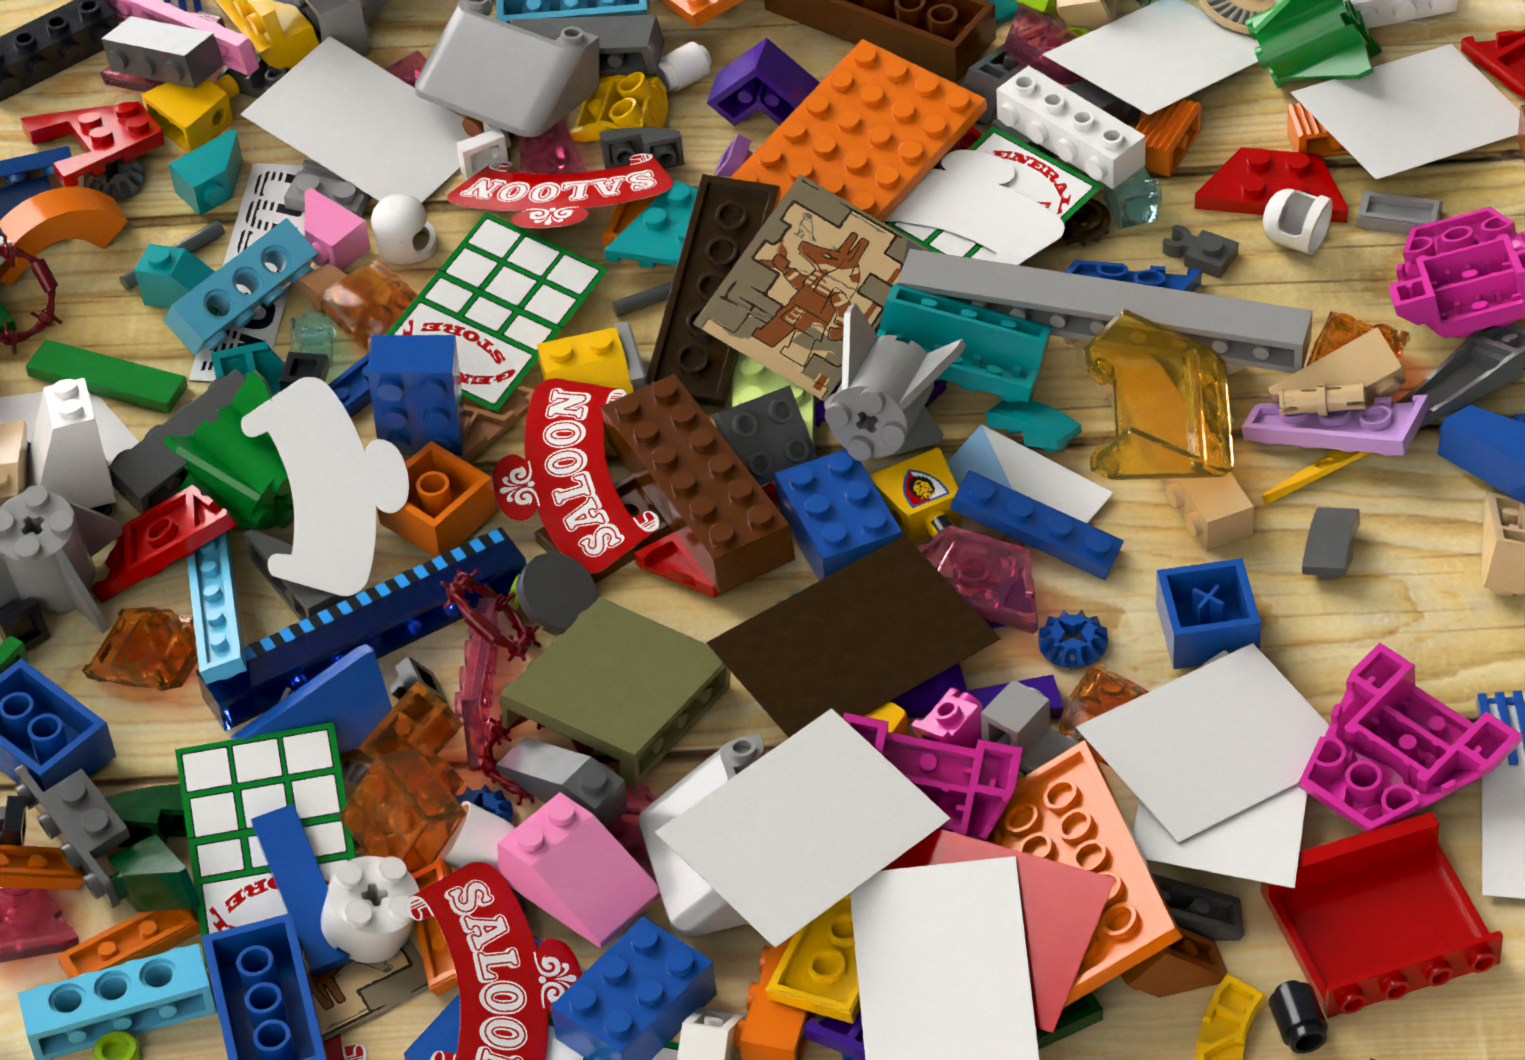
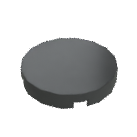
(555, 591)

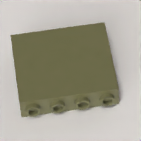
(619, 686)

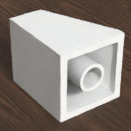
(67, 447)

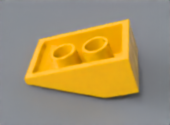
(588, 359)

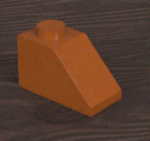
(1179, 968)

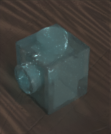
(1134, 200)

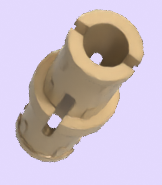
(1322, 399)

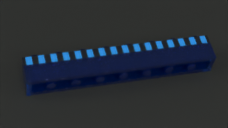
(379, 616)

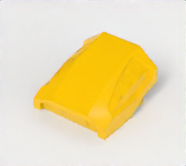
(622, 104)

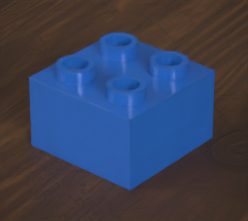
(1206, 611)

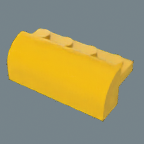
(275, 28)

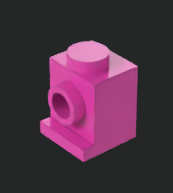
(952, 721)

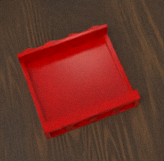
(1380, 917)

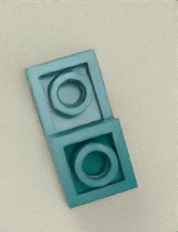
(1038, 422)

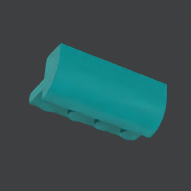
(1000, 351)

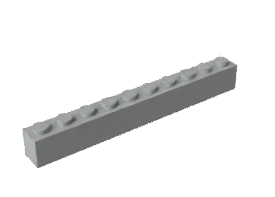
(1083, 305)

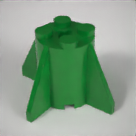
(1312, 41)
(237, 469)

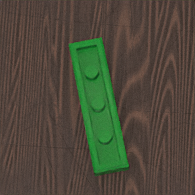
(108, 376)

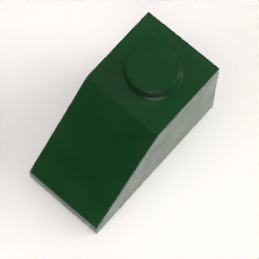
(152, 877)

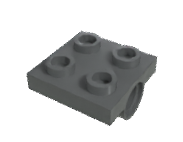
(767, 434)

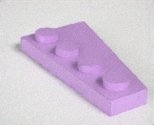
(1379, 429)

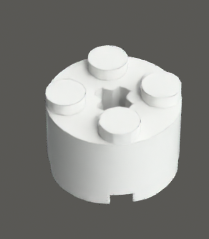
(368, 908)

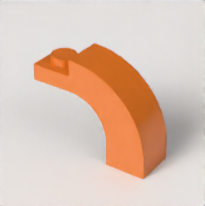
(56, 217)

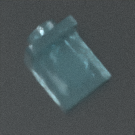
(313, 334)

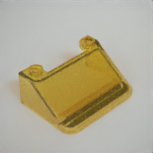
(1166, 403)

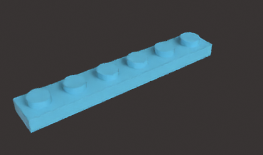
(216, 610)

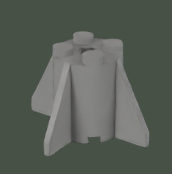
(885, 391)
(50, 550)

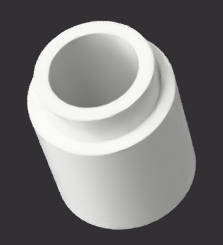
(684, 66)

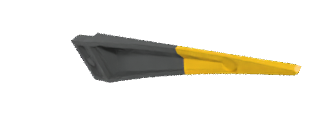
(1472, 371)

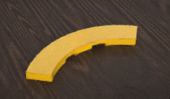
(1229, 1020)

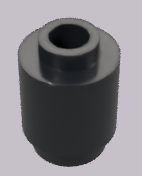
(1298, 1016)

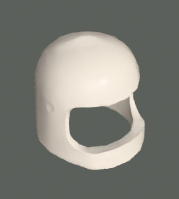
(1297, 220)
(395, 224)
(476, 838)

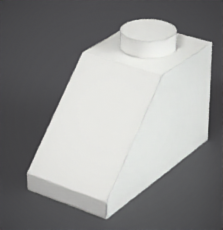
(708, 1035)

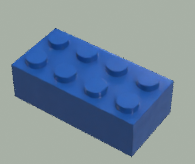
(263, 992)

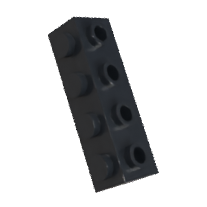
(53, 43)

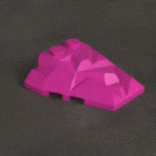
(1462, 274)
(1398, 746)
(960, 780)

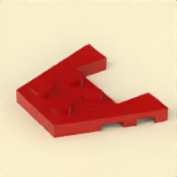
(101, 132)

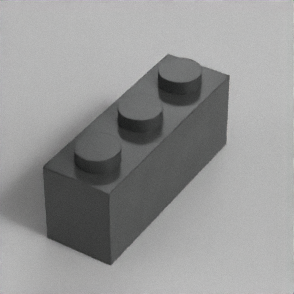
(162, 52)

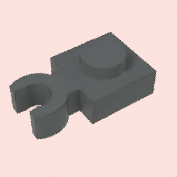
(1205, 252)

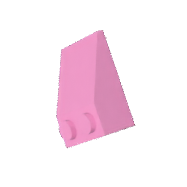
(576, 871)

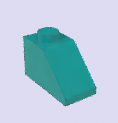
(208, 173)
(169, 274)

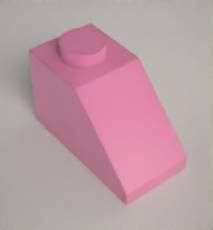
(334, 231)

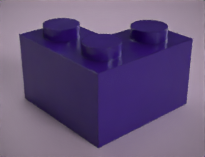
(760, 80)

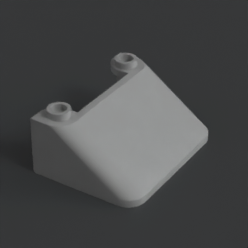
(508, 72)
(688, 899)

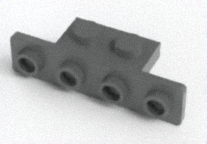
(83, 823)

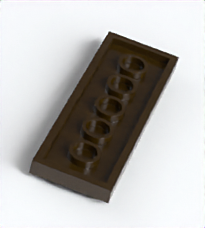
(719, 231)

